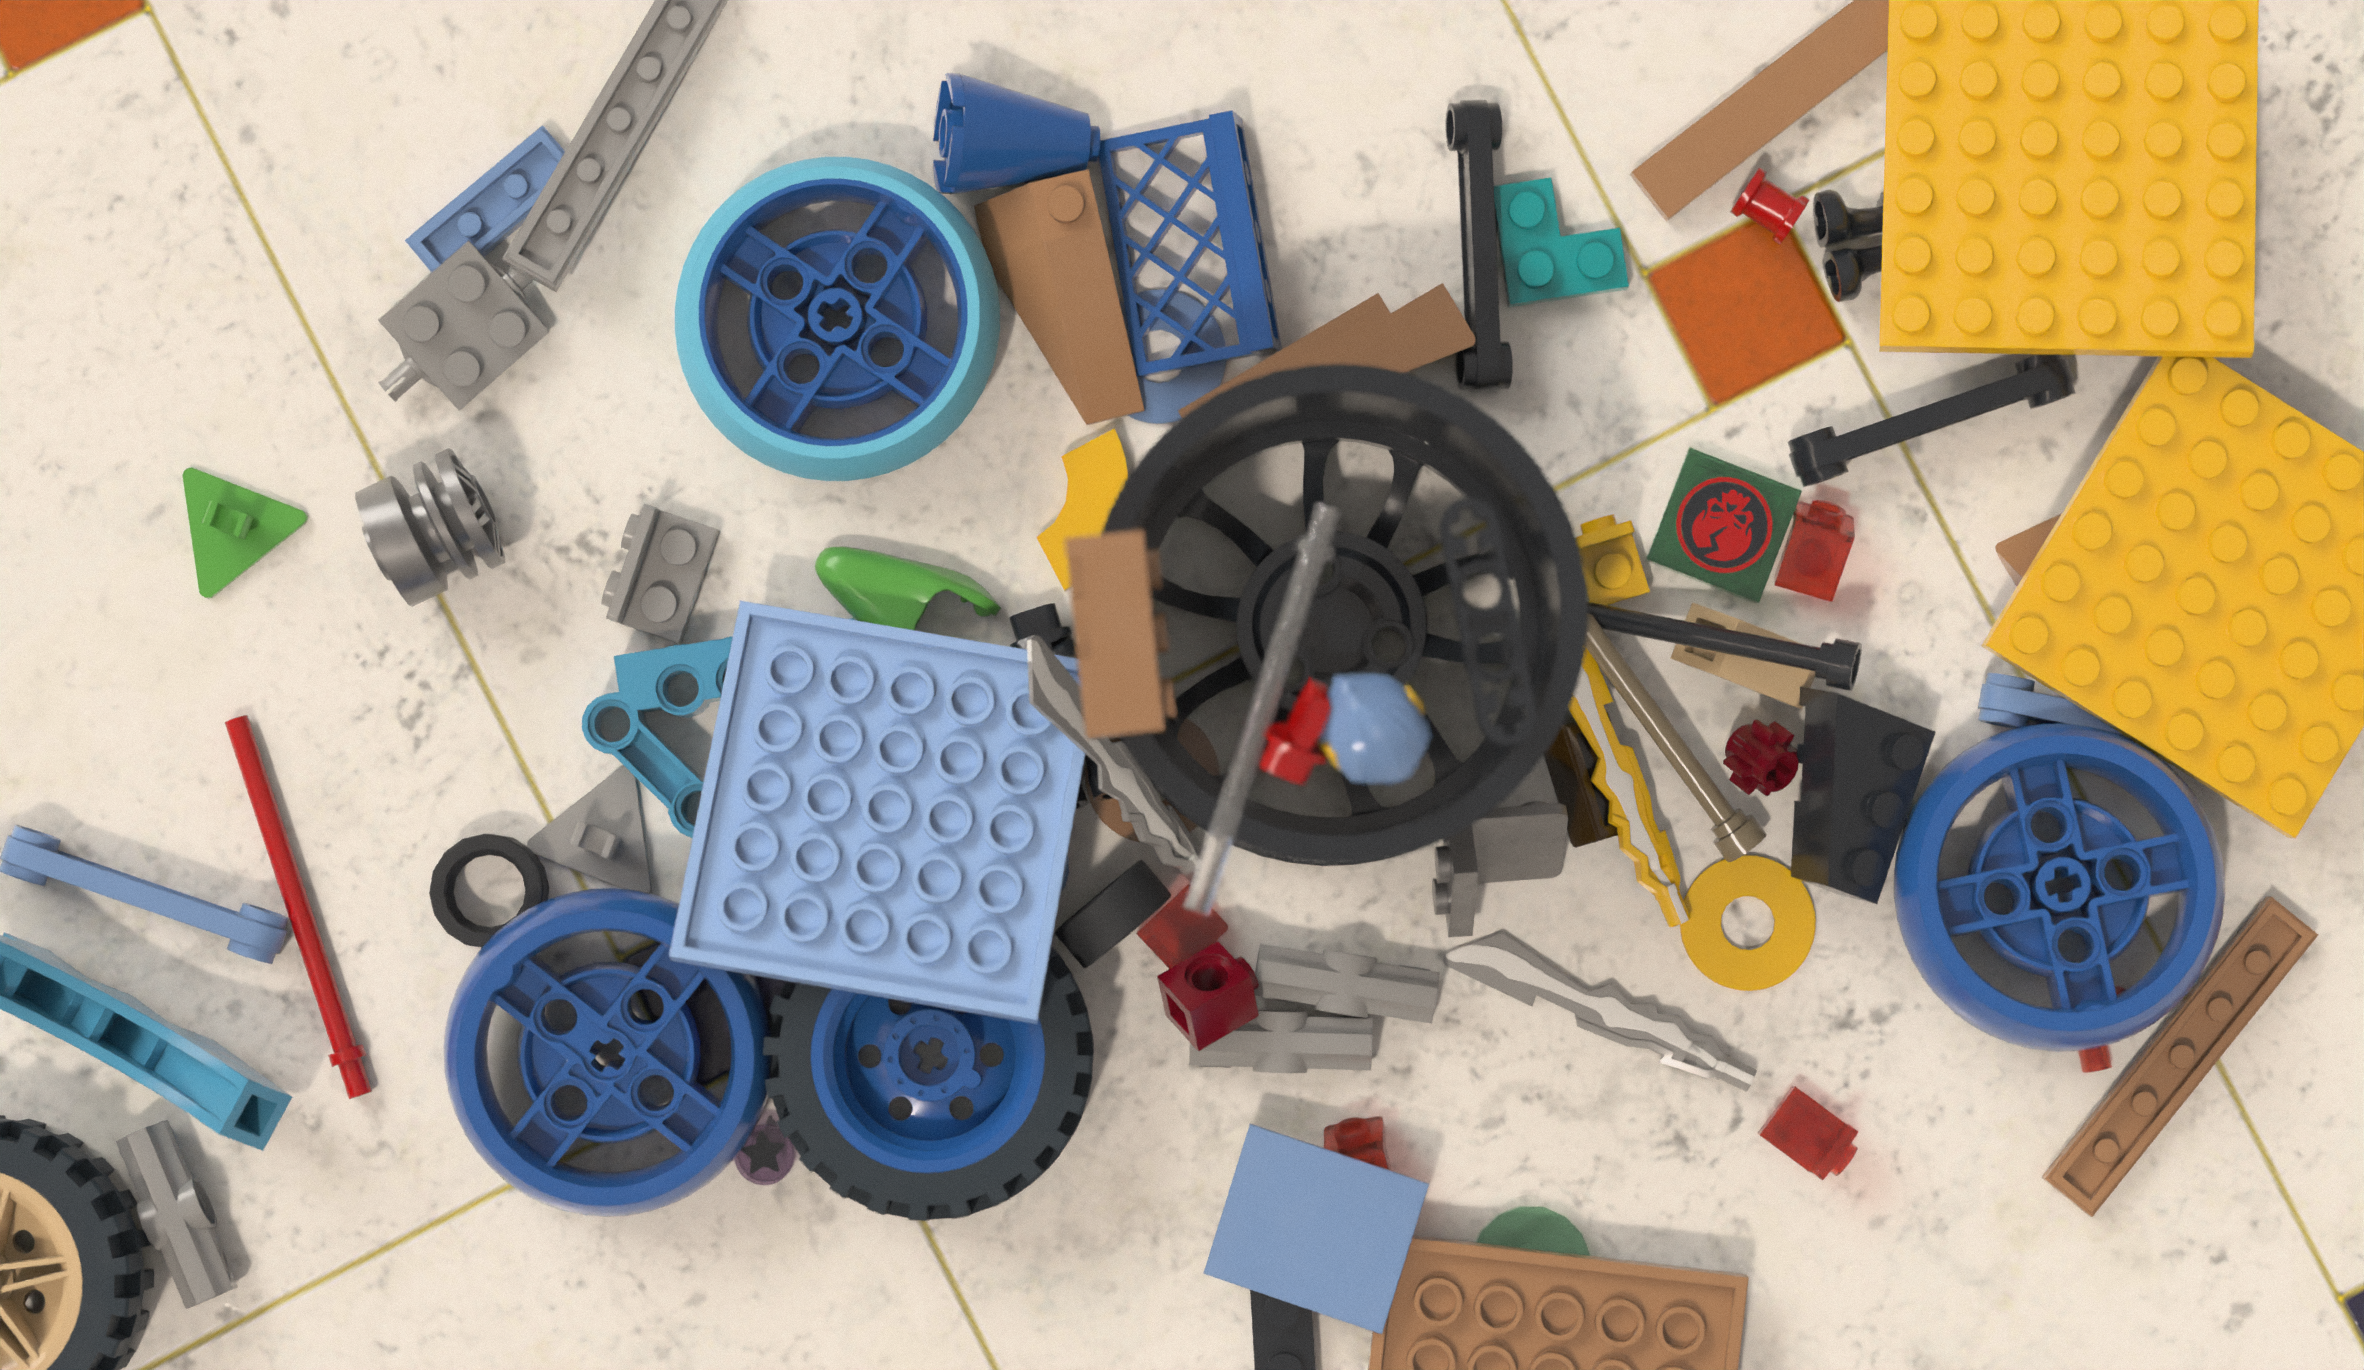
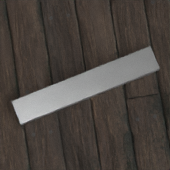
(610, 138)

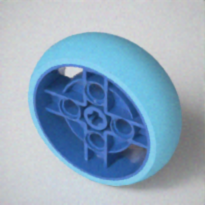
(779, 330)

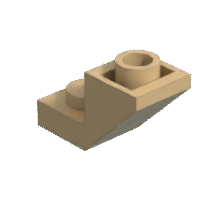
(1762, 677)

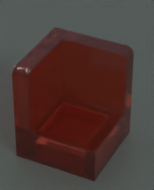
(1180, 931)

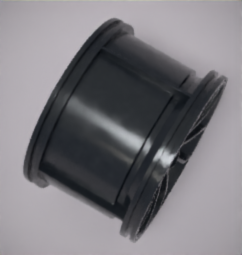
(1366, 594)

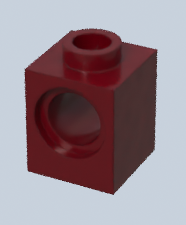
(1209, 995)

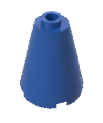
(1005, 137)

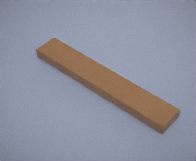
(1765, 106)
(2179, 1056)

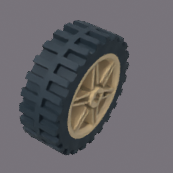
(82, 1256)

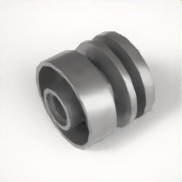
(422, 531)

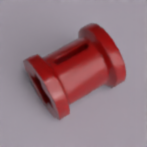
(1769, 206)

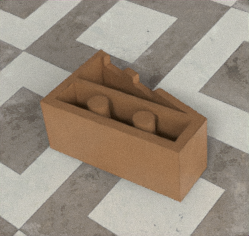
(1118, 634)

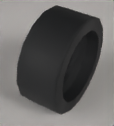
(462, 853)
(1113, 914)

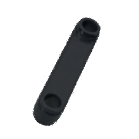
(1474, 131)
(1823, 454)

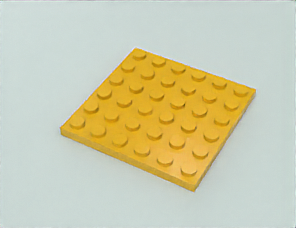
(2070, 177)
(2209, 590)

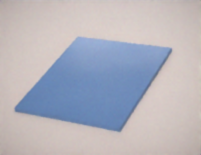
(1316, 1228)

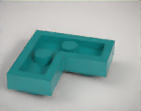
(1541, 262)

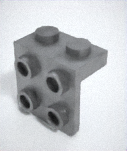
(1499, 847)

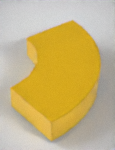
(1094, 480)

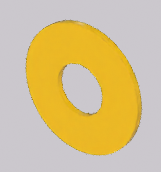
(1791, 933)

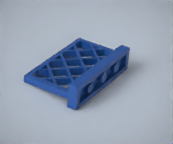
(1240, 237)

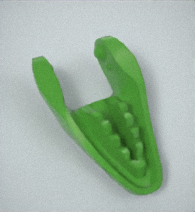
(893, 588)

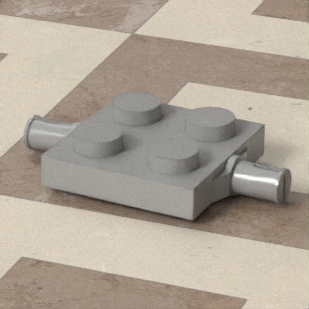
(461, 327)

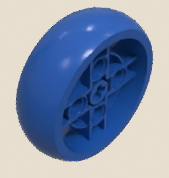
(2035, 780)
(548, 1058)

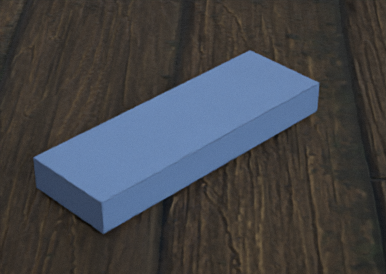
(492, 204)

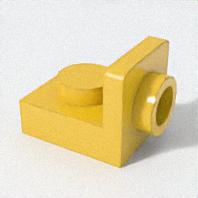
(1611, 561)

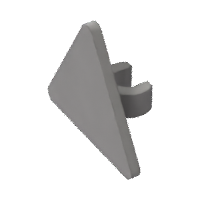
(601, 835)

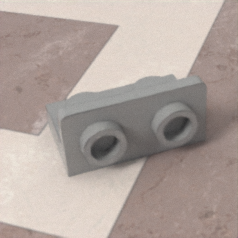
(659, 573)

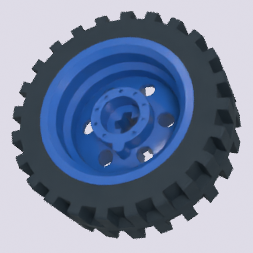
(931, 1160)

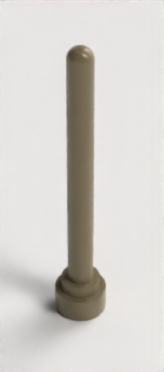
(1733, 829)

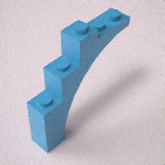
(140, 1043)

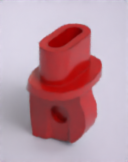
(1293, 745)

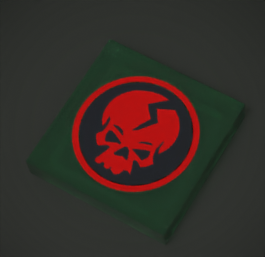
(1723, 525)

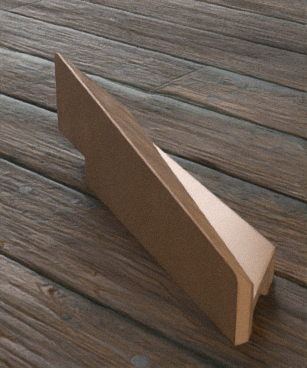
(1372, 336)

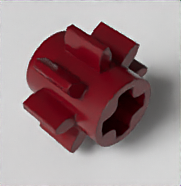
(1761, 757)

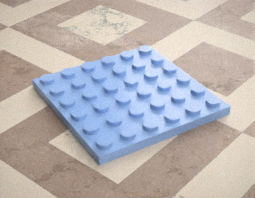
(880, 816)

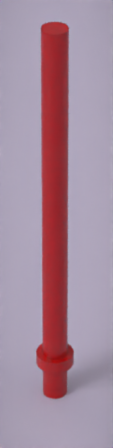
(346, 1052)

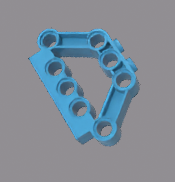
(643, 688)

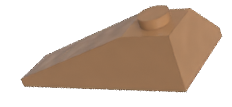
(1060, 280)

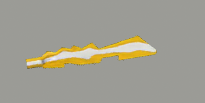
(1630, 803)

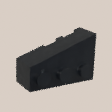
(1854, 792)

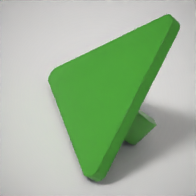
(232, 528)

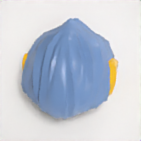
(1374, 729)

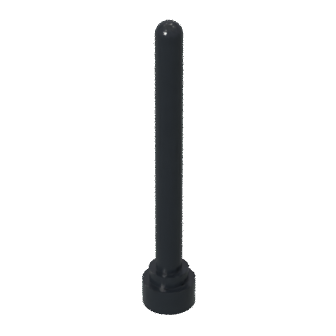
(1834, 662)

